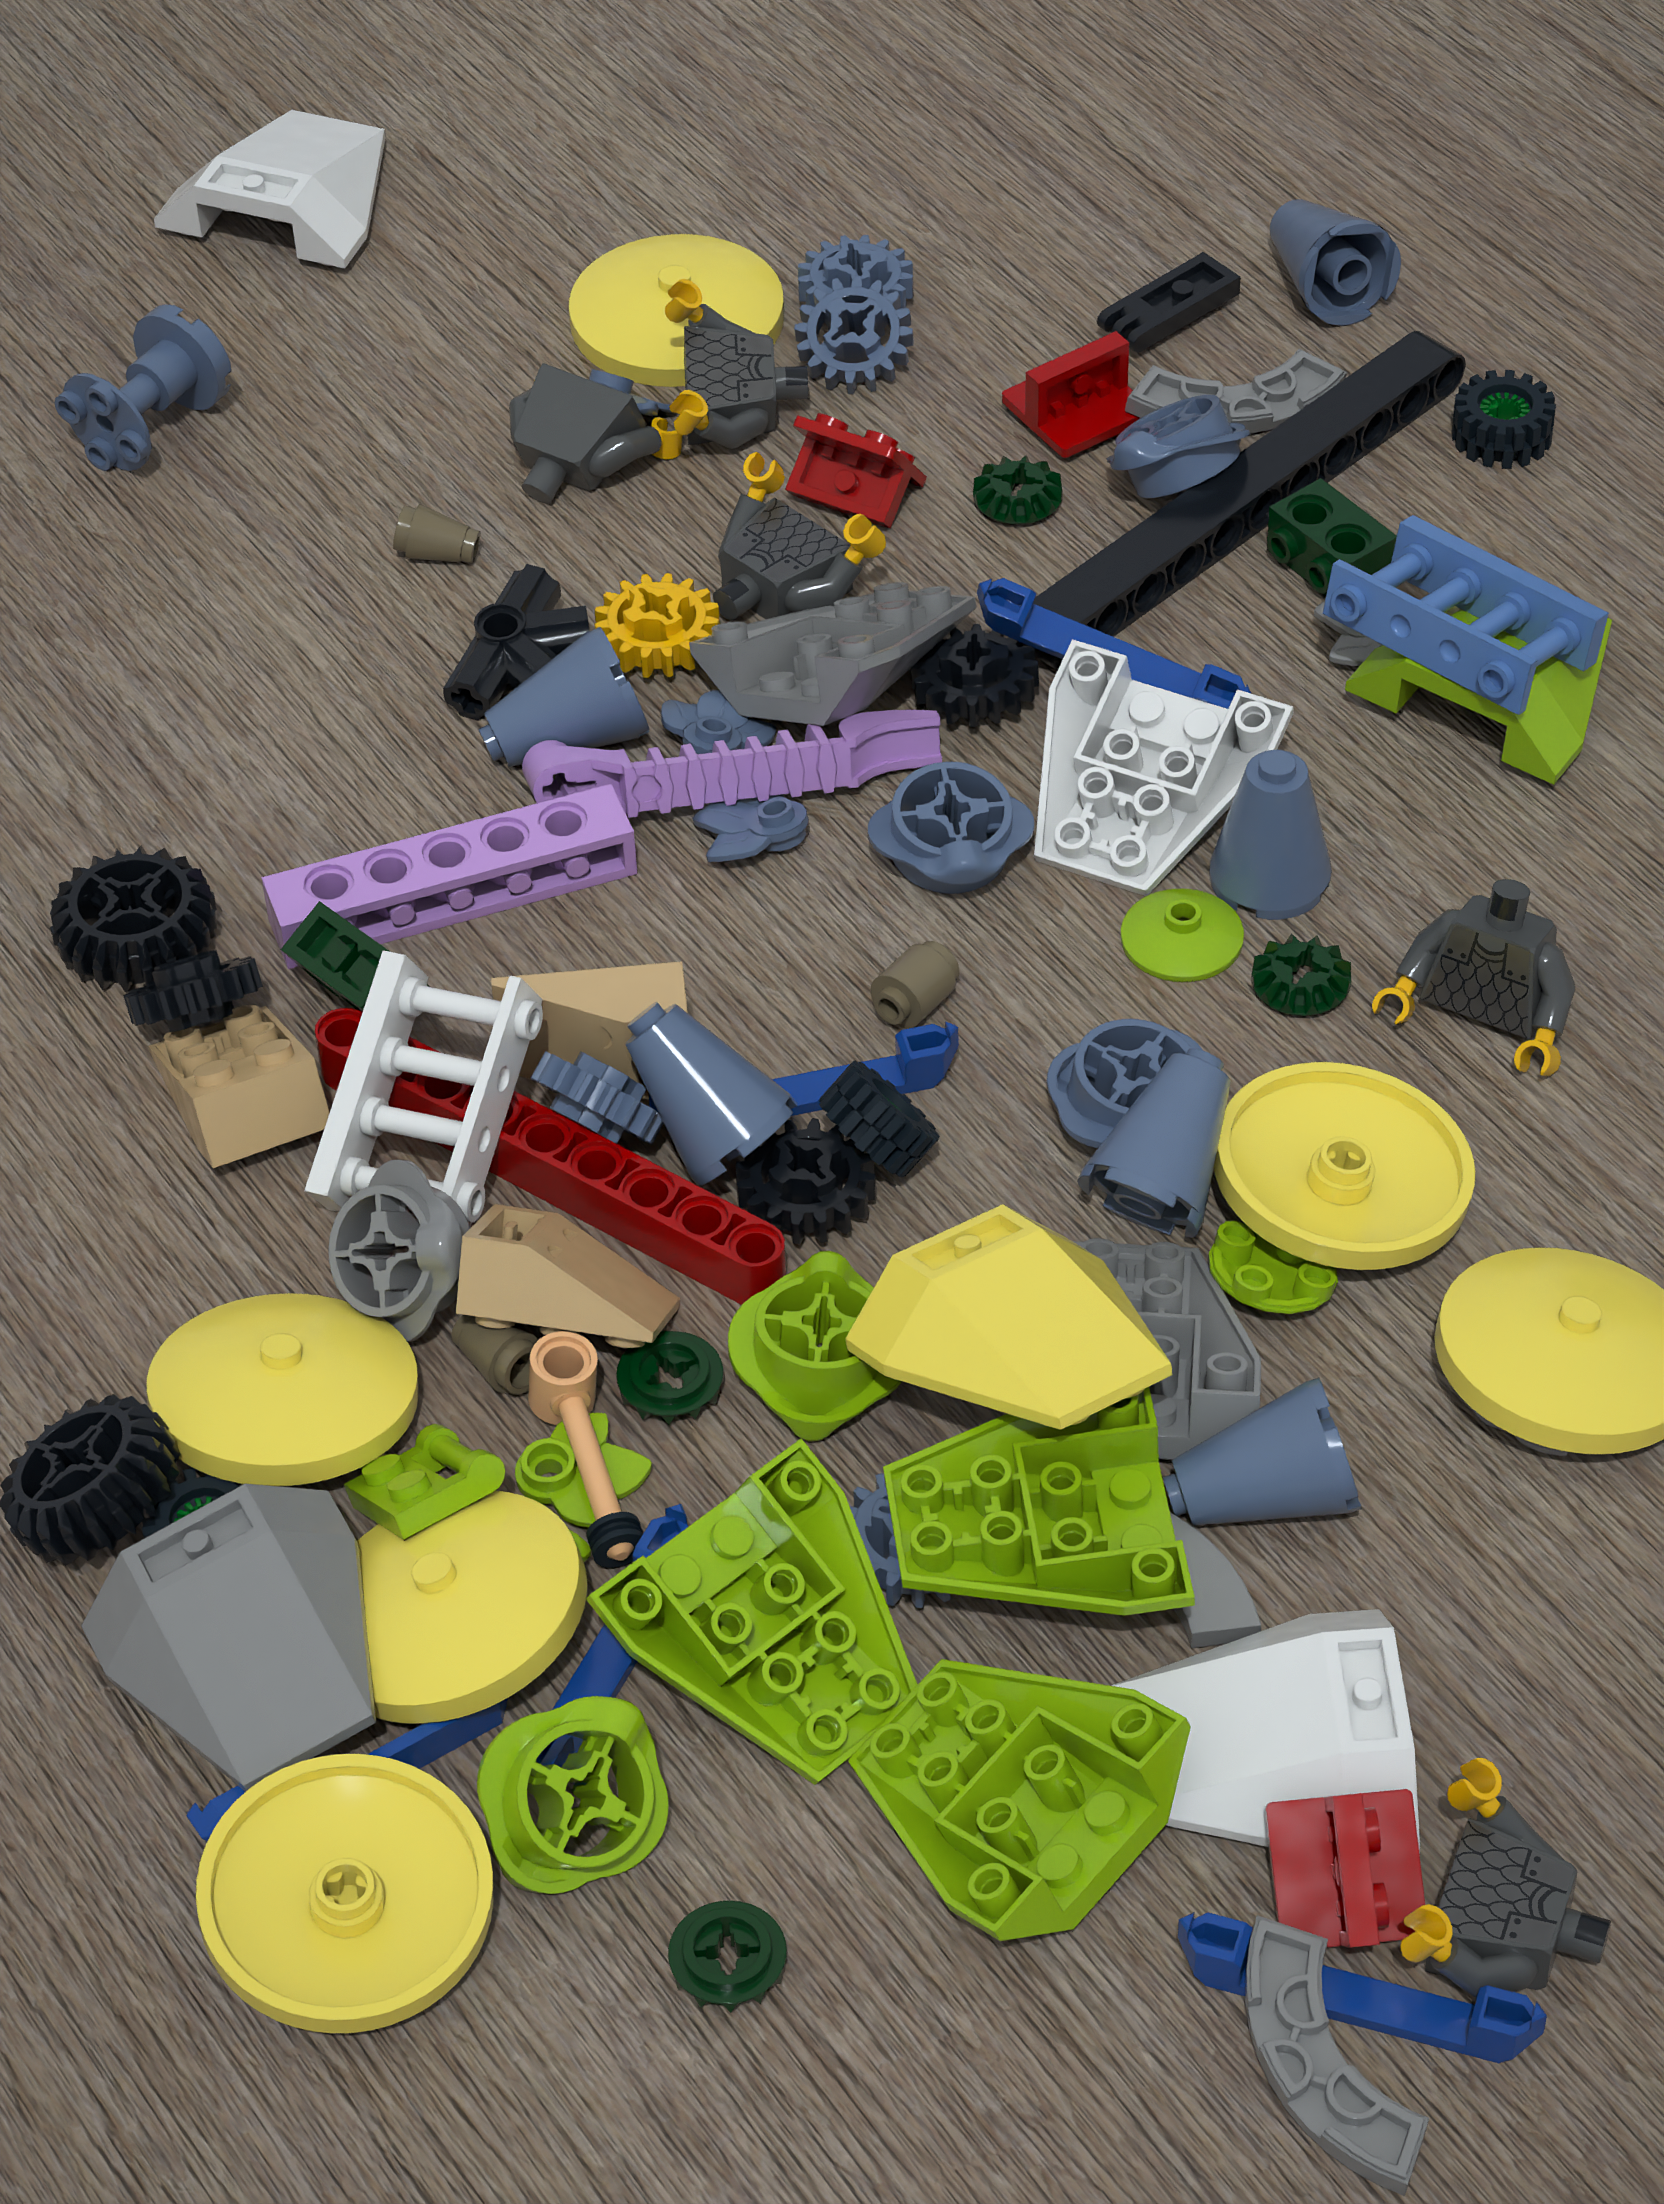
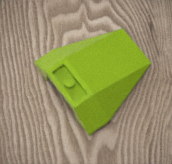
(1536, 741)
(1043, 1514)
(770, 1617)
(1023, 1789)

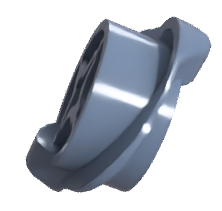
(1178, 446)
(950, 827)
(1107, 1073)

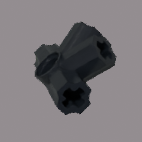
(513, 641)

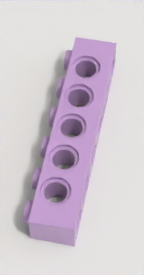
(462, 869)

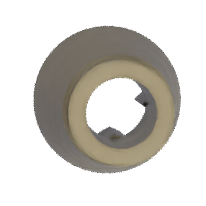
(433, 536)
(496, 1353)

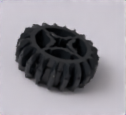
(117, 922)
(89, 1479)

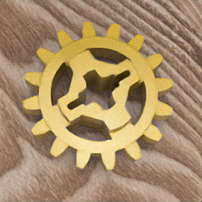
(656, 623)

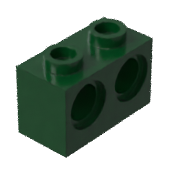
(1321, 527)
(335, 955)

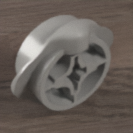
(386, 1216)

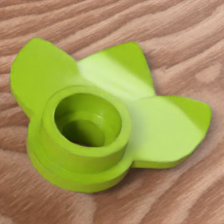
(566, 1489)

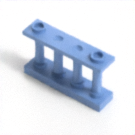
(1479, 584)

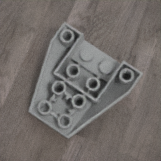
(828, 658)
(1194, 1324)
(243, 1629)

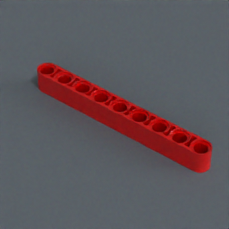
(594, 1178)

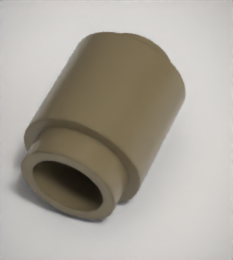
(915, 984)

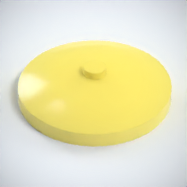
(624, 293)
(1344, 1166)
(1558, 1349)
(283, 1389)
(468, 1607)
(345, 1893)

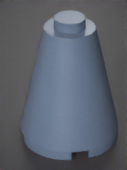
(1335, 260)
(570, 700)
(1272, 841)
(704, 1090)
(1165, 1147)
(1268, 1465)

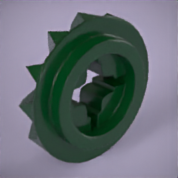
(1036, 499)
(1316, 991)
(680, 1356)
(698, 1943)

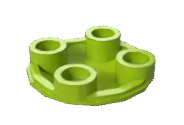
(1265, 1274)

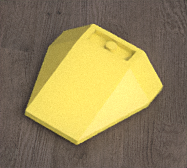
(1008, 1322)

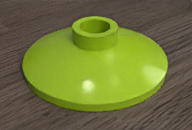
(1182, 935)

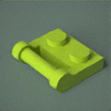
(408, 1493)

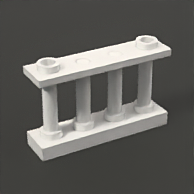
(382, 1053)

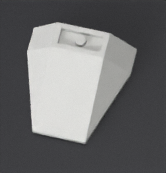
(292, 171)
(1138, 769)
(1287, 1719)

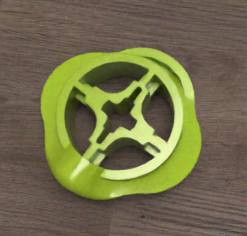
(778, 1353)
(612, 1736)

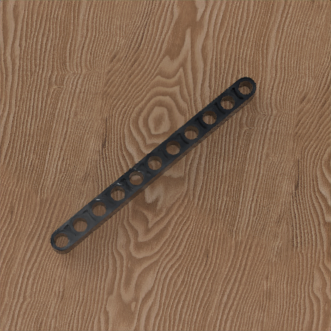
(1234, 504)

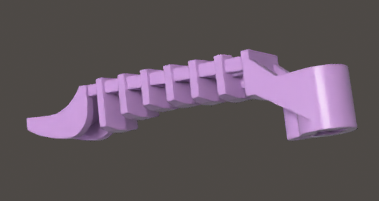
(866, 748)

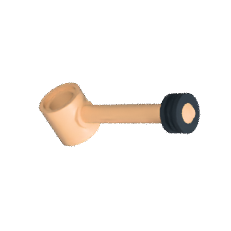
(565, 1390)

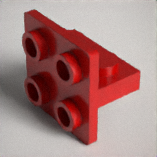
(1076, 396)
(851, 470)
(1346, 1866)

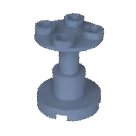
(173, 365)

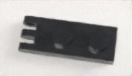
(1170, 302)

